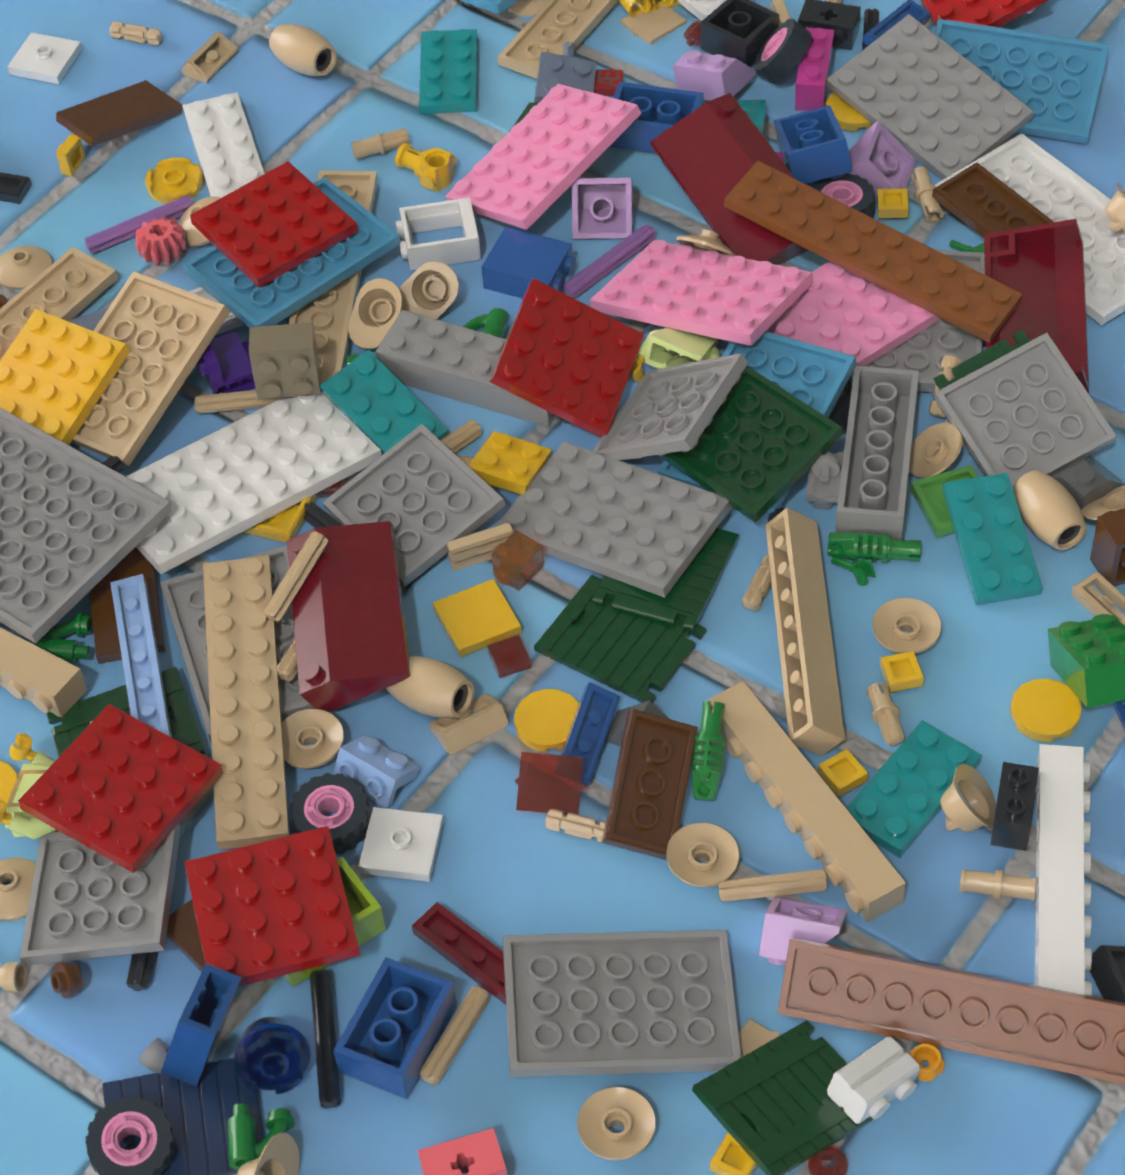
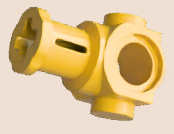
(431, 166)

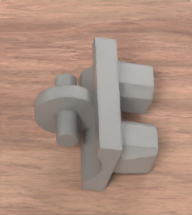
(825, 480)

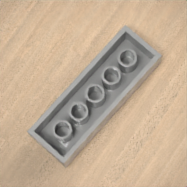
(452, 364)
(877, 451)

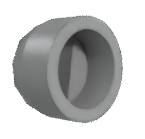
(154, 1055)

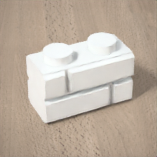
(874, 1080)

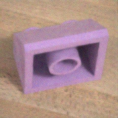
(711, 74)
(602, 208)

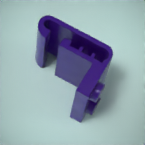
(227, 365)

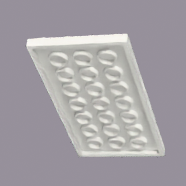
(1064, 197)
(249, 474)

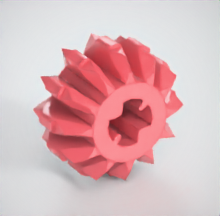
(160, 240)

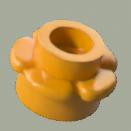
(929, 1054)

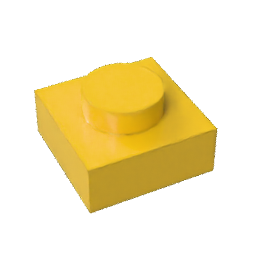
(70, 155)
(892, 203)
(901, 671)
(842, 772)
(732, 1159)

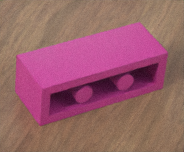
(814, 70)

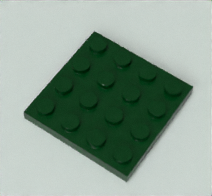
(757, 445)

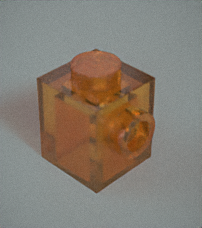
(517, 560)

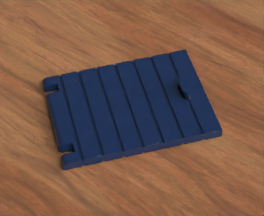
(195, 1113)

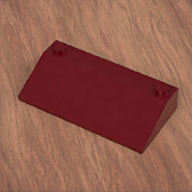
(708, 158)
(1049, 271)
(350, 616)

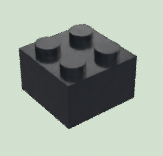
(737, 30)

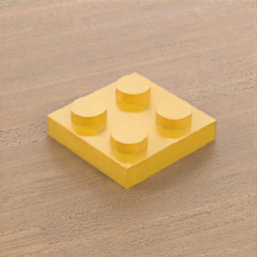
(509, 462)

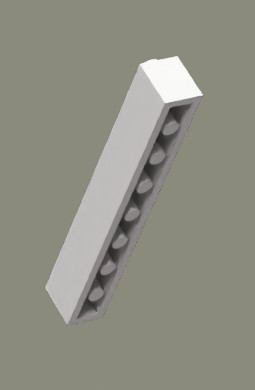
(1061, 870)

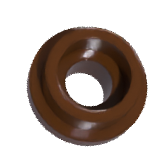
(66, 979)

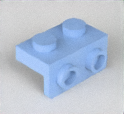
(375, 768)

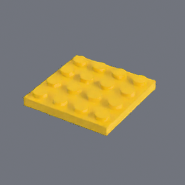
(57, 373)

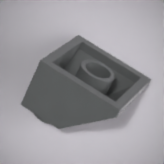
(1087, 480)

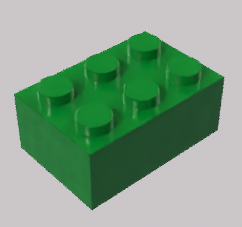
(1090, 658)

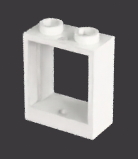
(435, 217)

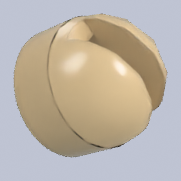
(13, 976)

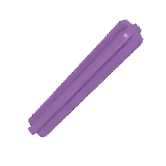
(127, 229)
(609, 261)

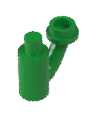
(493, 323)
(68, 649)
(243, 1134)

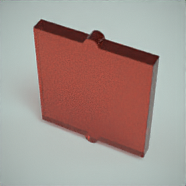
(549, 783)

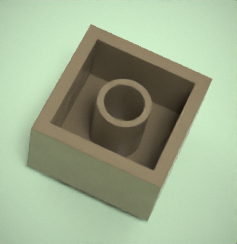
(284, 360)

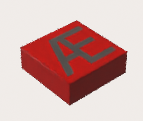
(607, 81)

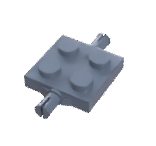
(564, 70)

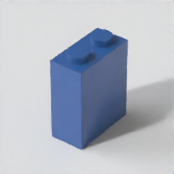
(525, 256)
(200, 1024)

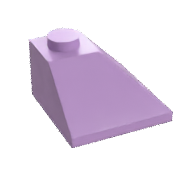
(881, 159)
(799, 920)

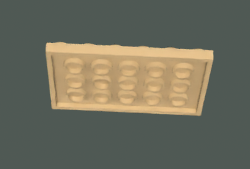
(166, 339)

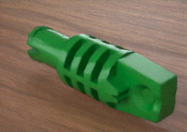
(873, 547)
(708, 753)

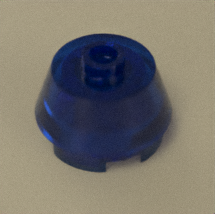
(272, 1055)

